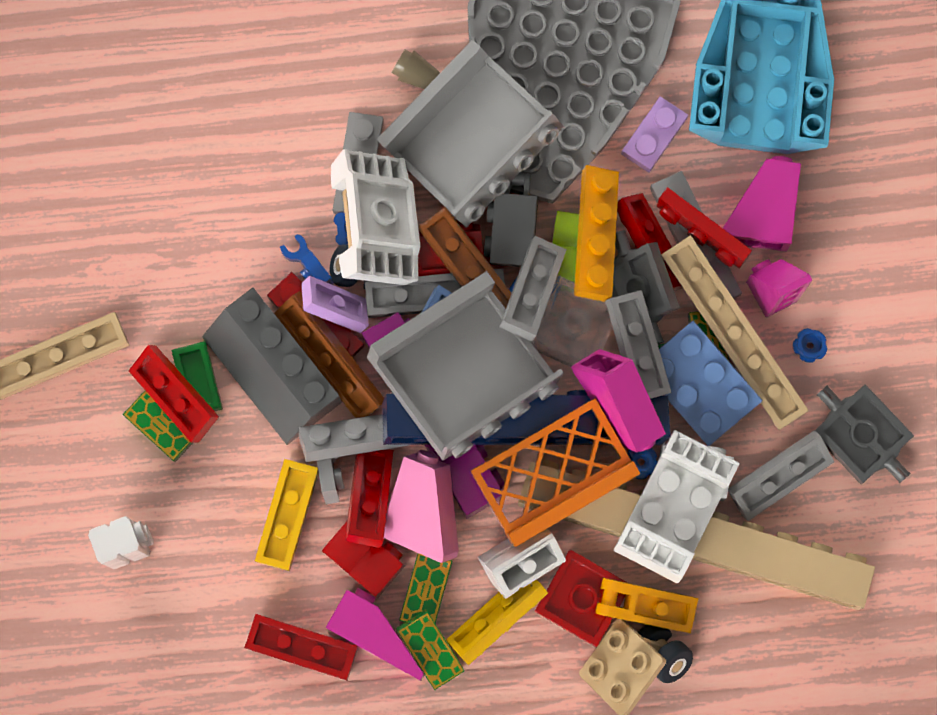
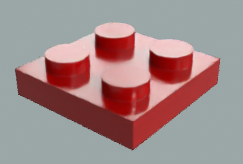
(575, 596)

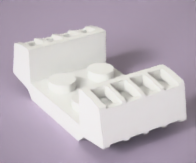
(380, 218)
(676, 506)

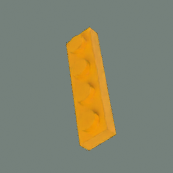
(596, 233)

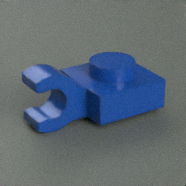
(310, 263)

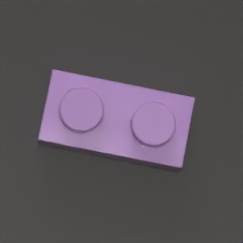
(654, 134)
(334, 304)

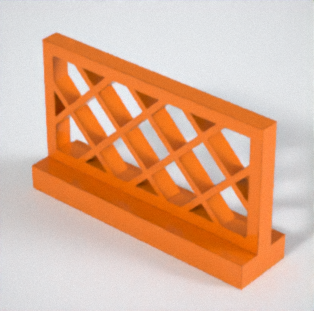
(569, 500)

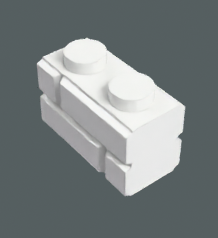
(120, 542)
(518, 566)

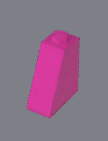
(768, 206)
(621, 397)

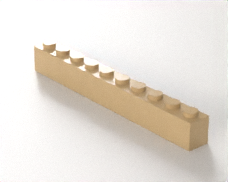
(731, 546)

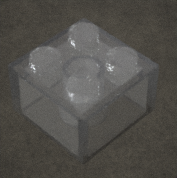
(571, 325)

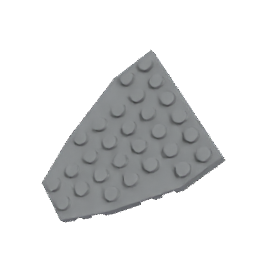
(580, 63)

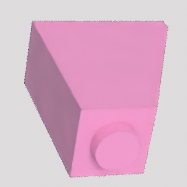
(423, 508)

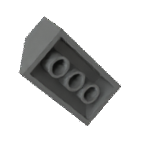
(270, 366)

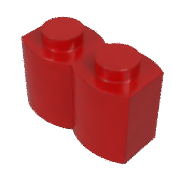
(367, 564)

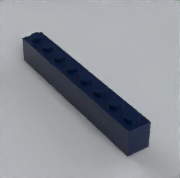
(402, 430)

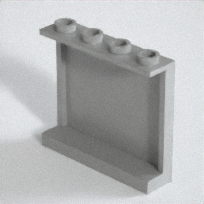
(470, 133)
(461, 369)

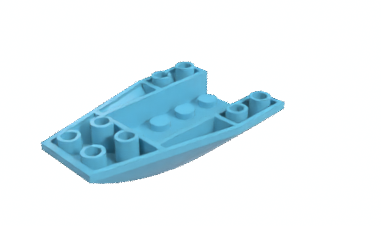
(765, 77)

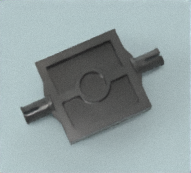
(644, 271)
(863, 434)

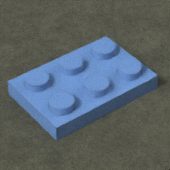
(705, 384)

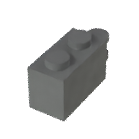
(513, 224)

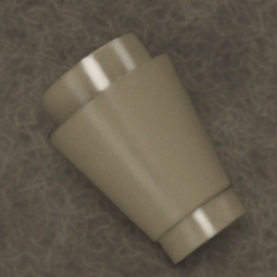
(414, 70)

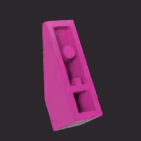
(777, 285)
(368, 628)

